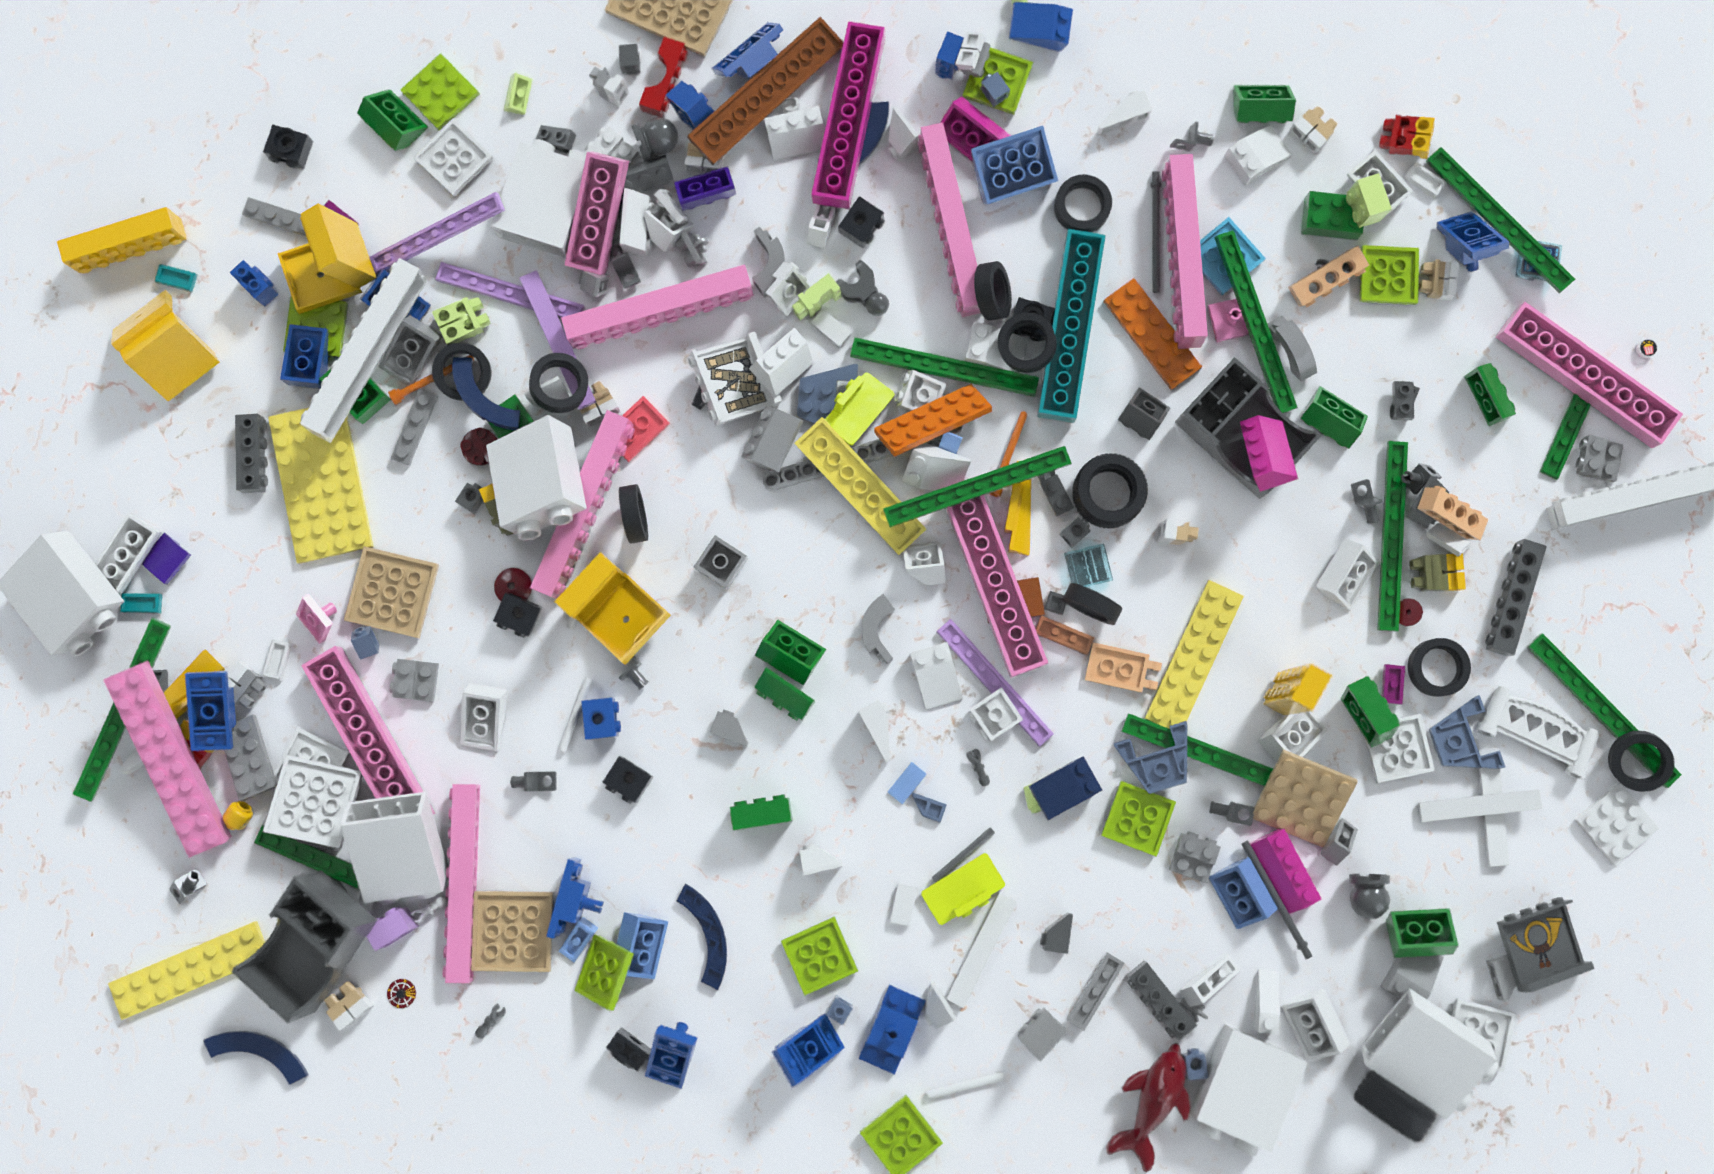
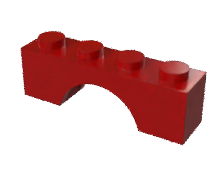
(654, 98)

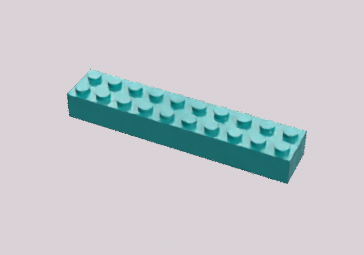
(1071, 325)

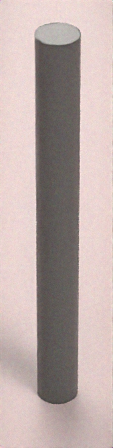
(963, 854)

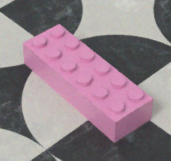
(596, 212)

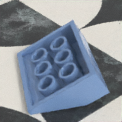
(1013, 165)

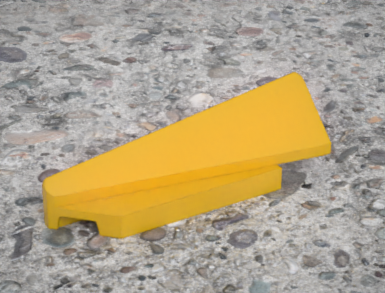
(1019, 518)
(176, 691)

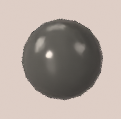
(657, 137)
(1369, 895)

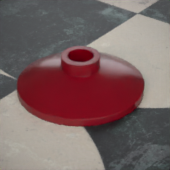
(518, 577)

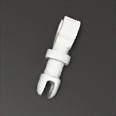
(430, 908)

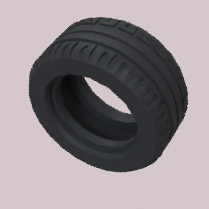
(1132, 475)
(1394, 1107)

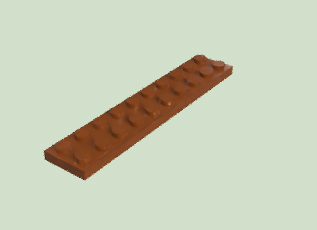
(766, 91)

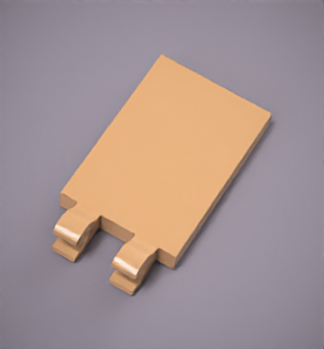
(1120, 668)

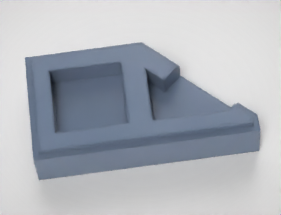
(929, 808)

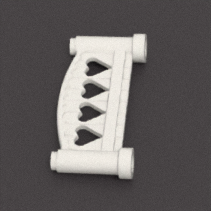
(1498, 719)

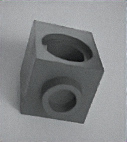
(629, 59)
(462, 498)
(1069, 537)

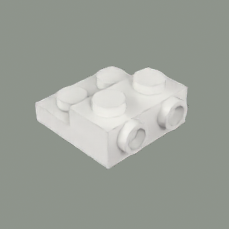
(612, 144)
(787, 287)
(918, 390)
(995, 715)

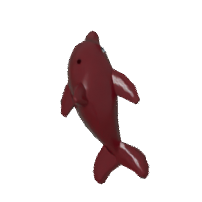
(1160, 1091)

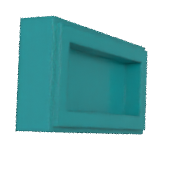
(175, 278)
(141, 603)

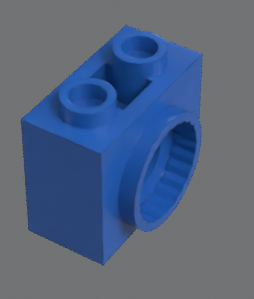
(947, 56)
(254, 282)
(609, 726)

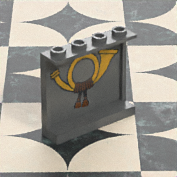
(1542, 945)

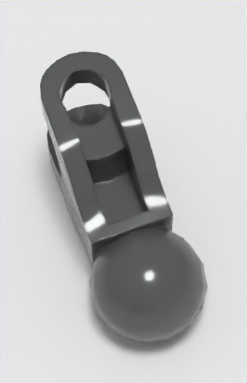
(865, 291)

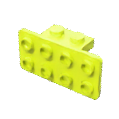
(858, 407)
(963, 889)

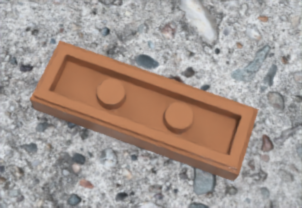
(1064, 635)

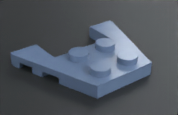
(820, 390)
(1456, 742)
(1161, 768)

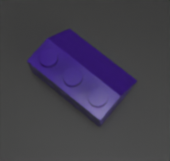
(705, 188)

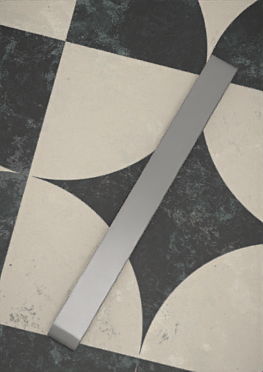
(800, 477)

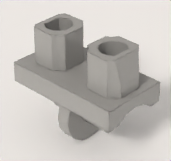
(696, 247)

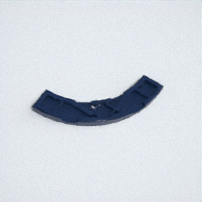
(875, 128)
(477, 402)
(713, 932)
(260, 1045)

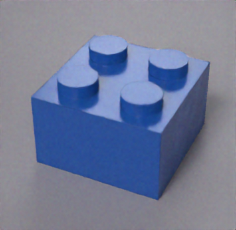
(689, 105)

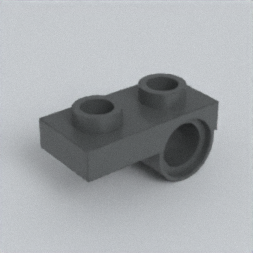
(560, 138)
(1403, 401)

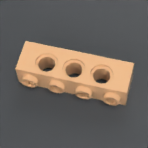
(1357, 264)
(1453, 513)

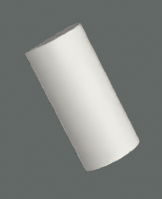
(127, 551)

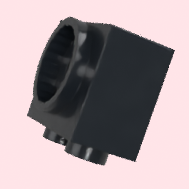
(294, 155)
(861, 233)
(1024, 306)
(507, 619)
(616, 781)
(628, 1049)

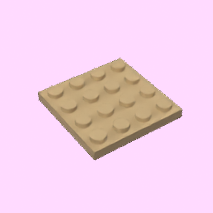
(391, 592)
(1304, 798)
(511, 931)

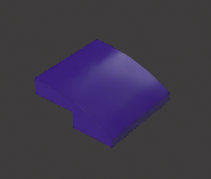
(166, 558)

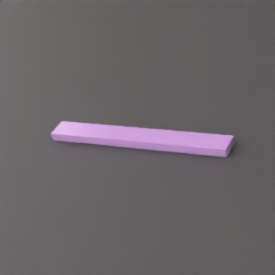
(438, 232)
(499, 289)
(552, 329)
(993, 680)

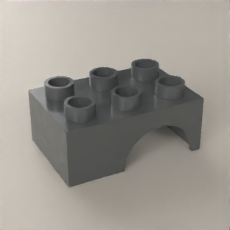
(1216, 417)
(309, 947)

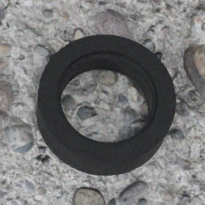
(1089, 182)
(993, 290)
(1016, 322)
(458, 348)
(558, 360)
(633, 513)
(1092, 603)
(1461, 658)
(1647, 784)

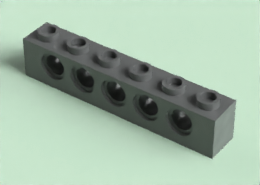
(1534, 553)

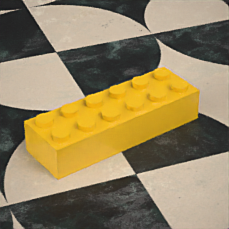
(122, 240)
(1297, 689)

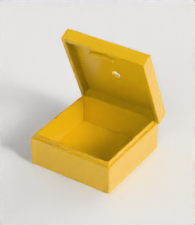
(333, 249)
(162, 347)
(603, 598)

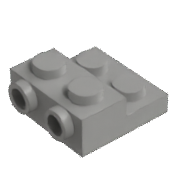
(1599, 458)
(414, 680)
(1194, 856)

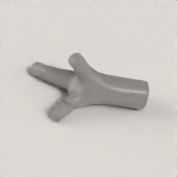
(1195, 1010)

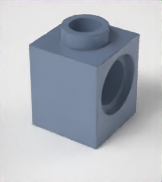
(995, 88)
(364, 642)
(839, 1010)
(1199, 1072)

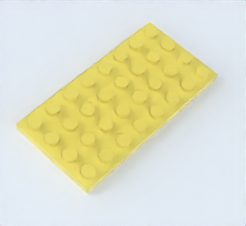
(320, 489)

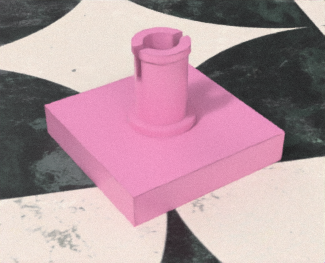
(1227, 320)
(316, 618)

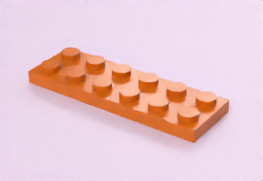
(1151, 333)
(932, 419)

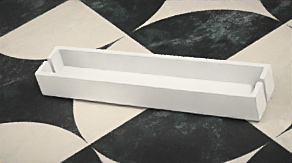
(363, 350)
(1631, 496)

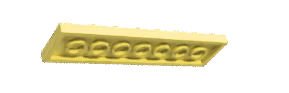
(856, 483)
(1194, 655)
(185, 971)

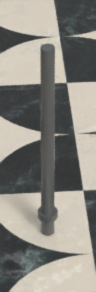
(1156, 185)
(1301, 944)

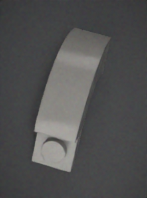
(775, 251)
(1296, 347)
(872, 618)

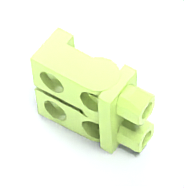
(816, 296)
(459, 320)

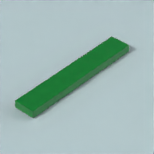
(1565, 437)
(308, 856)

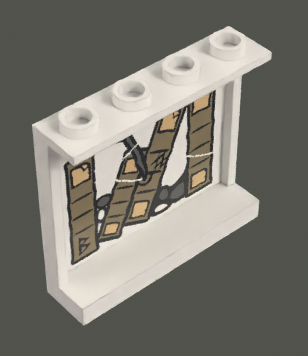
(728, 382)

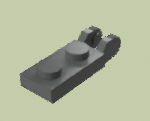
(1056, 494)

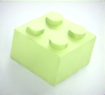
(1368, 200)

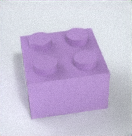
(392, 927)

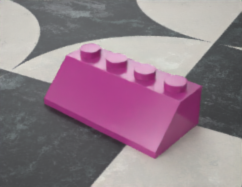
(969, 127)
(1268, 452)
(1286, 870)

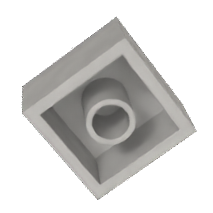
(721, 562)

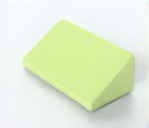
(518, 94)

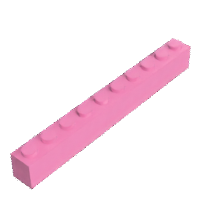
(462, 882)

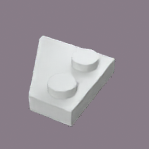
(665, 201)

